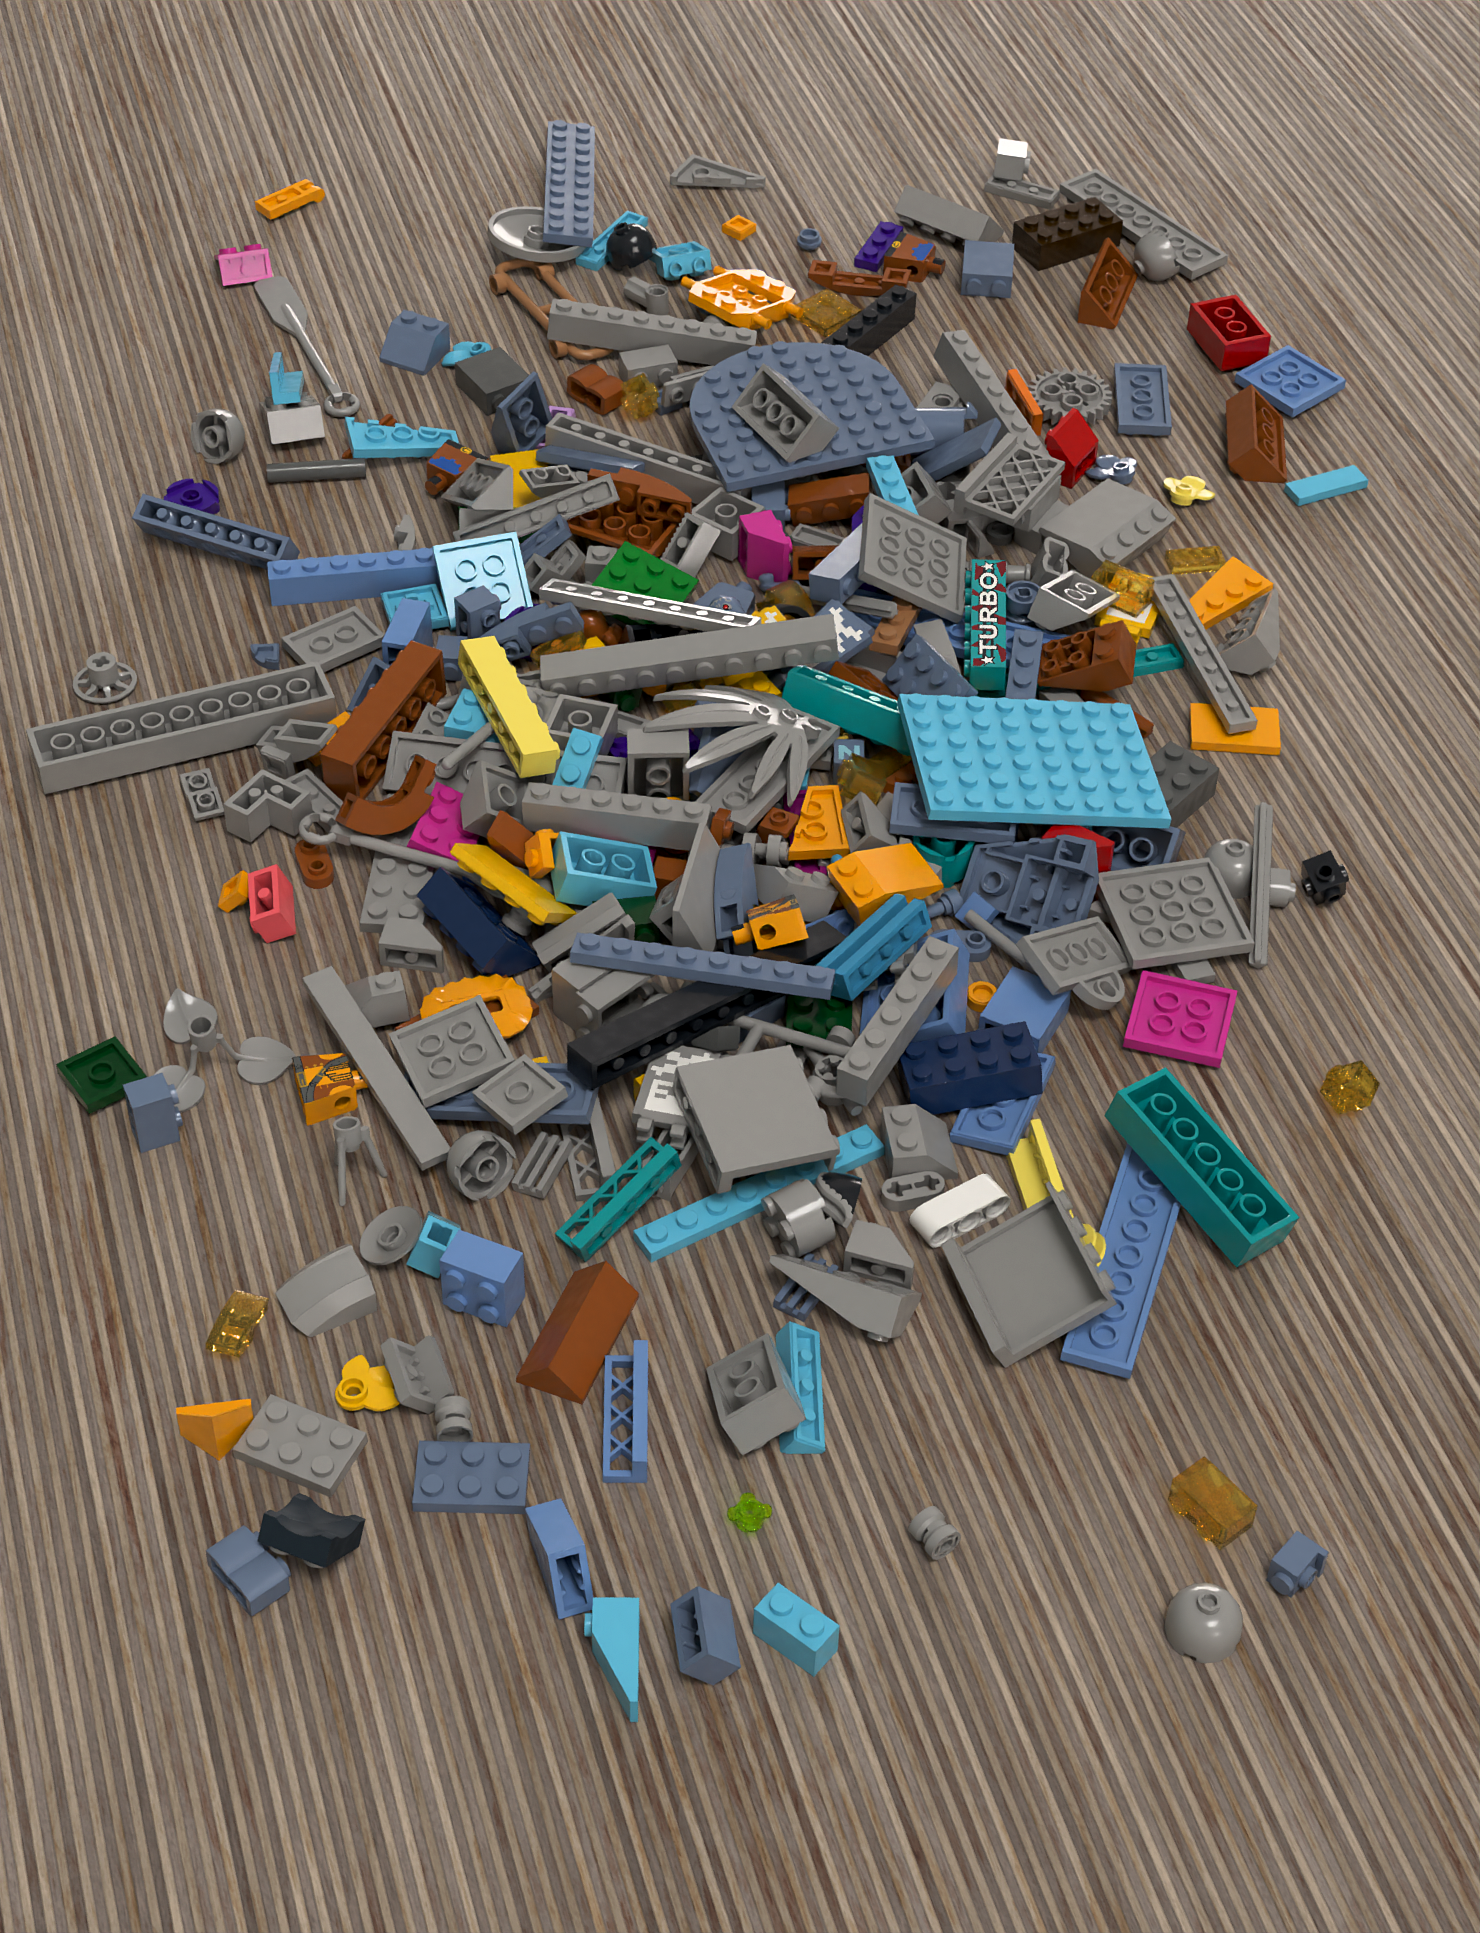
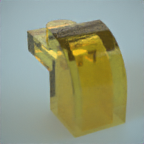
(787, 593)

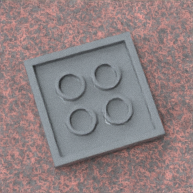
(451, 1051)

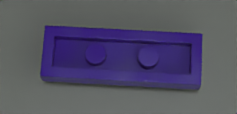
(873, 251)

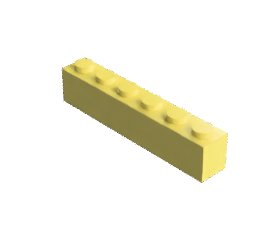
(508, 707)

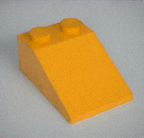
(874, 875)

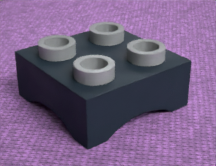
(310, 1532)

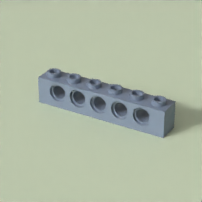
(212, 533)

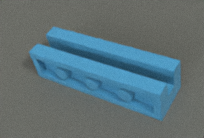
(876, 945)

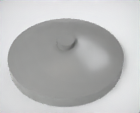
(520, 234)

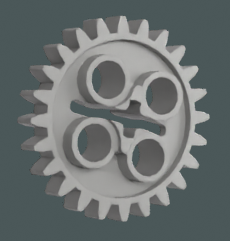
(1067, 390)

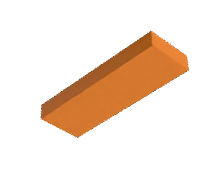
(1024, 400)

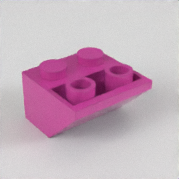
(763, 546)

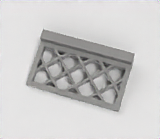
(990, 473)

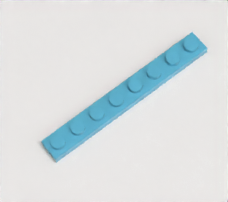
(745, 1197)

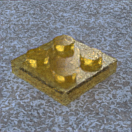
(826, 312)

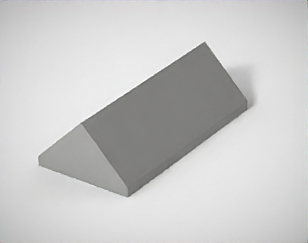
(483, 487)

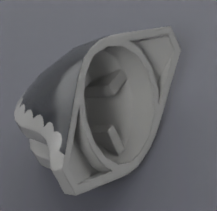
(839, 1194)

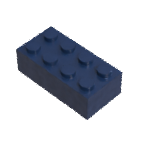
(971, 1069)

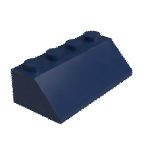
(475, 925)

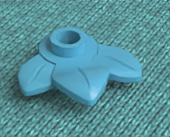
(464, 350)

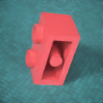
(271, 904)

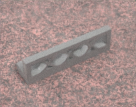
(599, 1149)

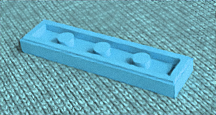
(596, 256)

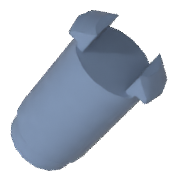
(945, 422)

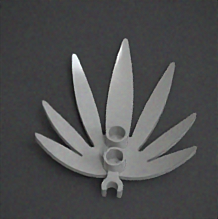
(760, 718)

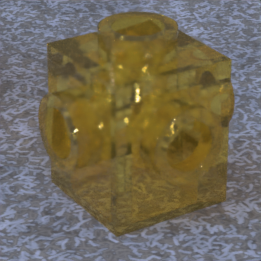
(639, 396)
(1349, 1087)

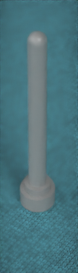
(475, 740)

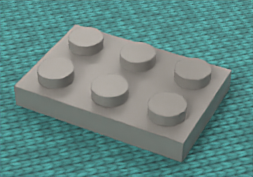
(334, 639)
(300, 1445)

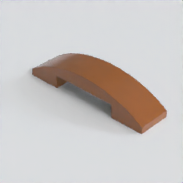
(857, 284)

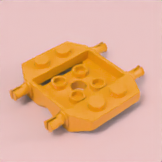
(729, 298)

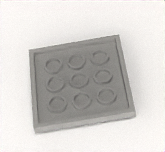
(913, 558)
(1173, 913)

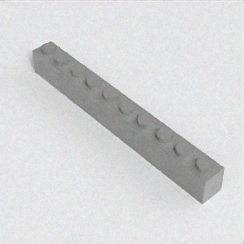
(691, 657)

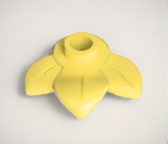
(1187, 490)

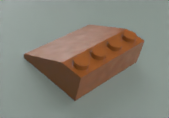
(621, 523)

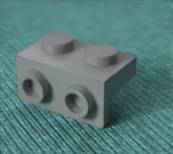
(417, 1373)

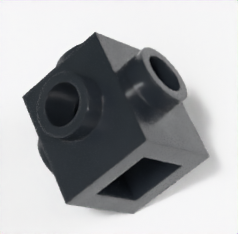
(1324, 878)

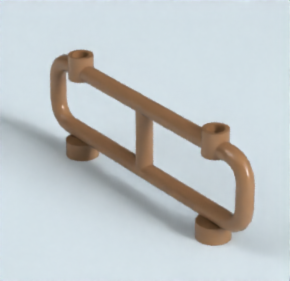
(501, 282)

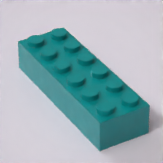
(1201, 1167)

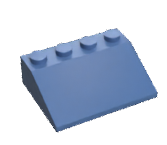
(950, 1011)

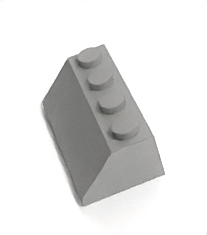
(945, 217)
(784, 415)

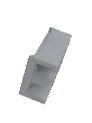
(605, 993)

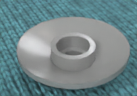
(390, 1235)

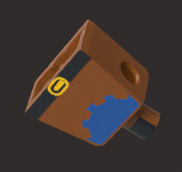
(915, 255)
(448, 465)

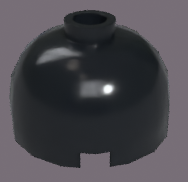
(629, 245)

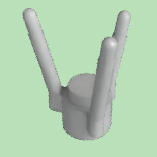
(348, 1138)

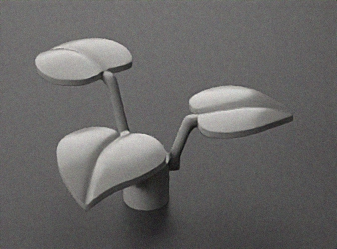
(195, 1020)

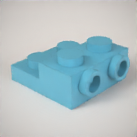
(681, 259)

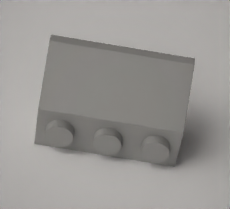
(1069, 601)

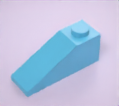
(616, 1646)

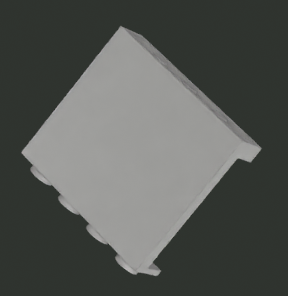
(753, 1114)
(1031, 1278)

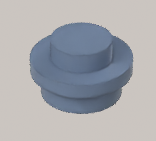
(809, 239)

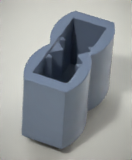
(249, 1570)

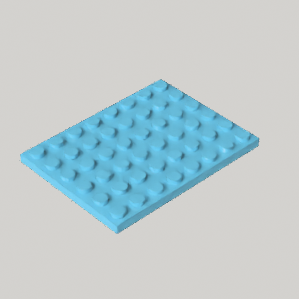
(1031, 761)

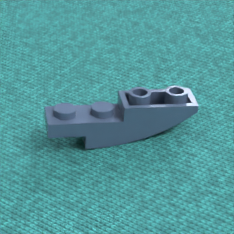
(535, 627)
(734, 895)

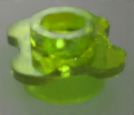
(749, 1522)

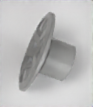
(103, 675)

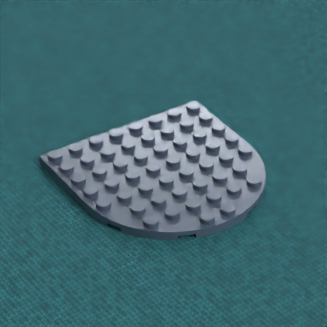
(844, 384)

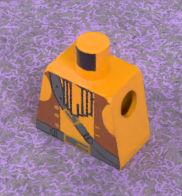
(784, 921)
(326, 1085)

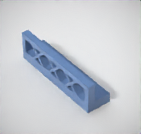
(638, 1409)

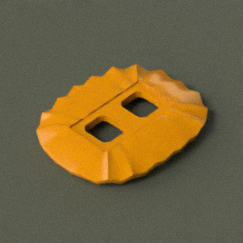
(513, 998)

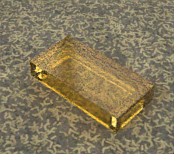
(1194, 560)

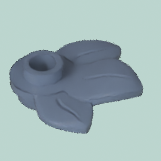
(1112, 467)

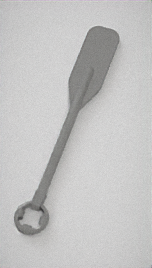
(290, 314)
(347, 837)

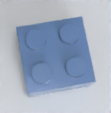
(482, 1278)

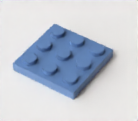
(1291, 380)

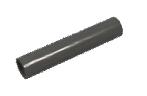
(316, 470)

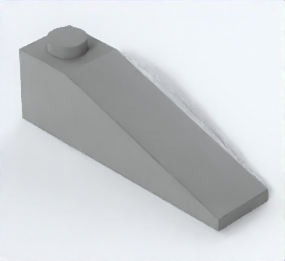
(871, 1306)

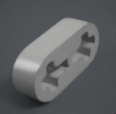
(912, 1190)

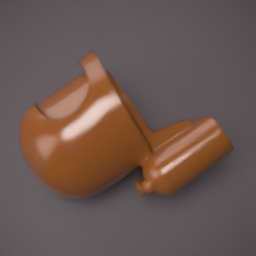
(597, 625)

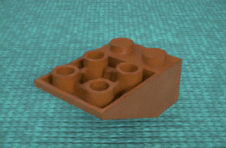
(1089, 659)

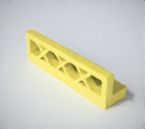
(1028, 1163)

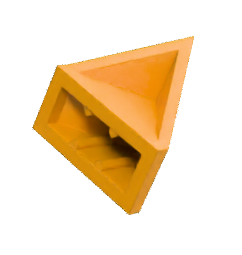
(215, 1425)

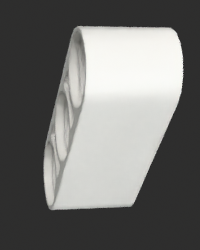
(959, 1210)

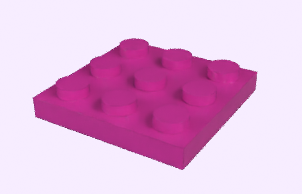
(1180, 1019)

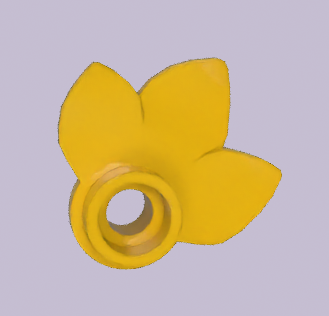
(371, 1385)

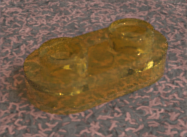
(566, 643)

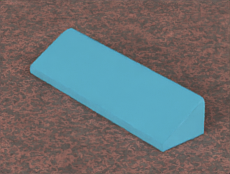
(802, 1359)

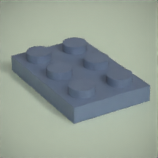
(471, 1477)

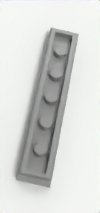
(538, 513)

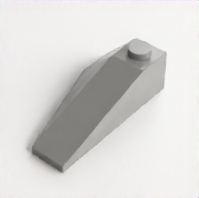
(1255, 639)

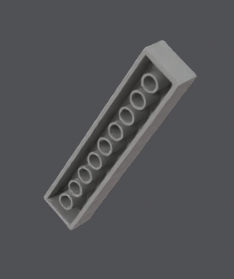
(177, 727)

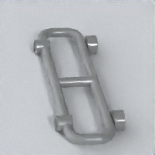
(837, 1042)

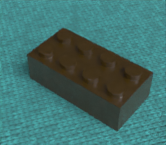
(1066, 233)

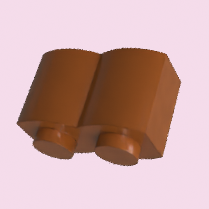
(595, 388)

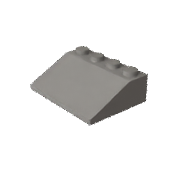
(1109, 525)
(694, 906)

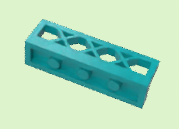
(621, 1203)

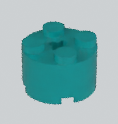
(948, 853)

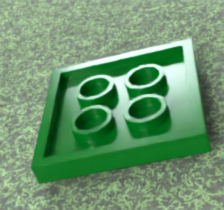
(644, 574)

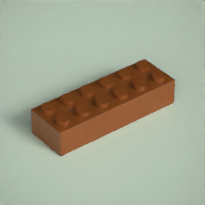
(361, 747)

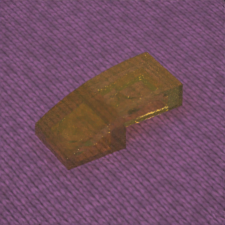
(236, 1323)

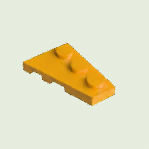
(820, 826)

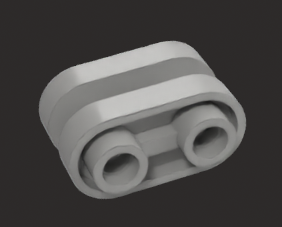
(773, 852)

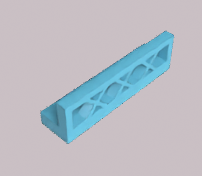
(285, 386)

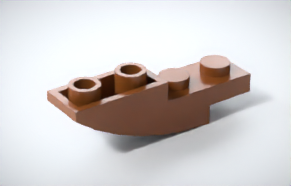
(649, 494)

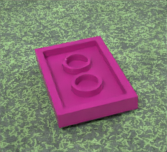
(441, 824)

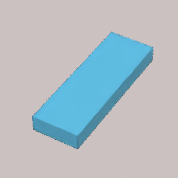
(1326, 485)

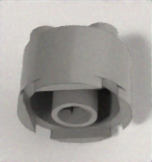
(798, 1218)

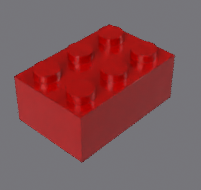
(1228, 332)

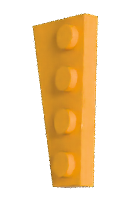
(1228, 592)

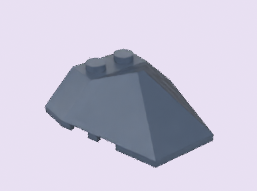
(1034, 882)

